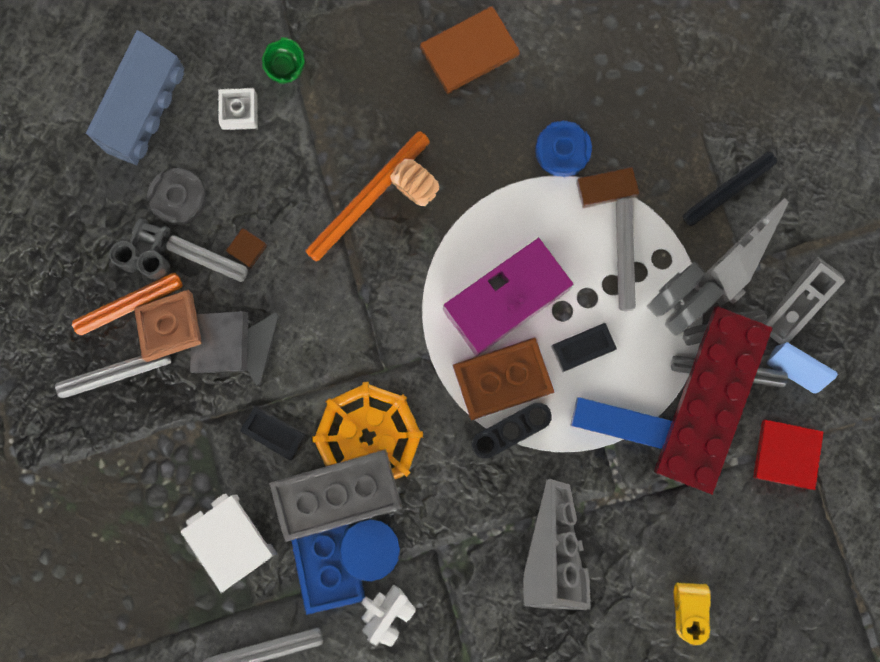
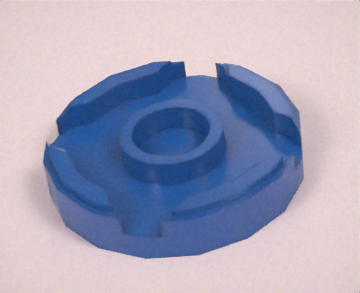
(563, 148)
(369, 550)

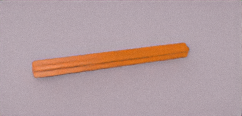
(365, 198)

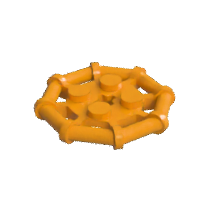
(372, 420)

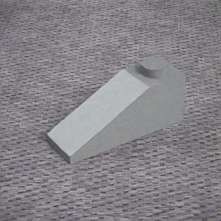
(804, 300)

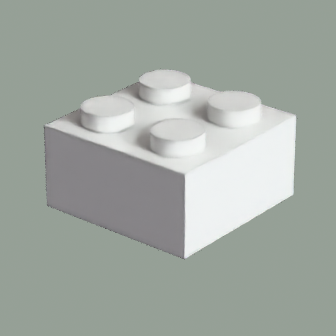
(238, 109)

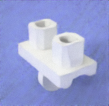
(381, 614)

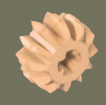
(415, 182)

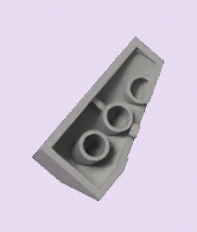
(740, 261)
(554, 564)

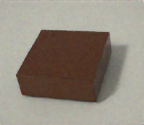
(246, 248)

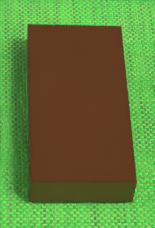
(607, 187)

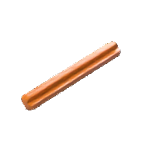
(127, 304)

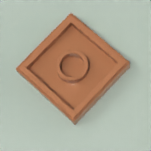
(167, 326)

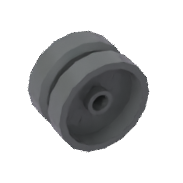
(686, 300)

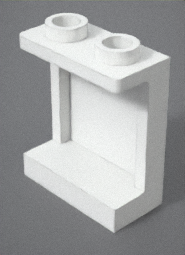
(226, 542)

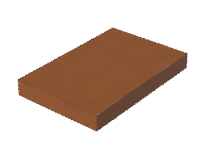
(469, 49)
(503, 379)

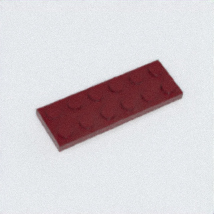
(713, 400)

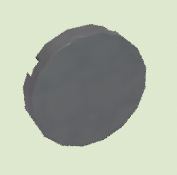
(176, 196)

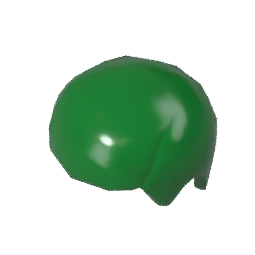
(283, 60)

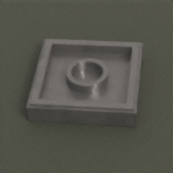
(223, 343)

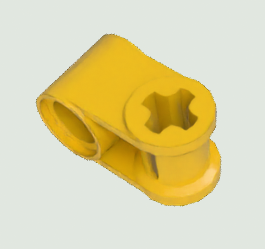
(691, 608)

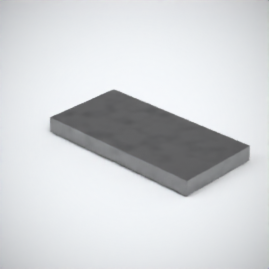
(335, 495)

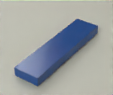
(620, 423)

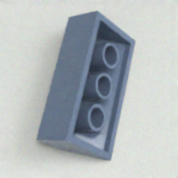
(136, 99)

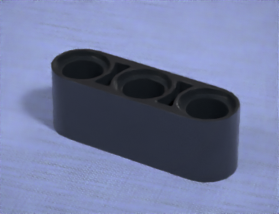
(525, 427)

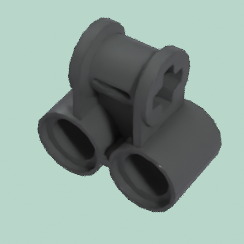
(146, 247)

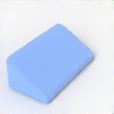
(801, 367)

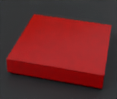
(788, 454)

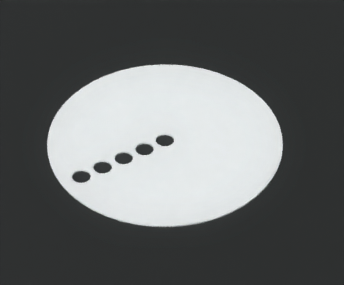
(586, 248)

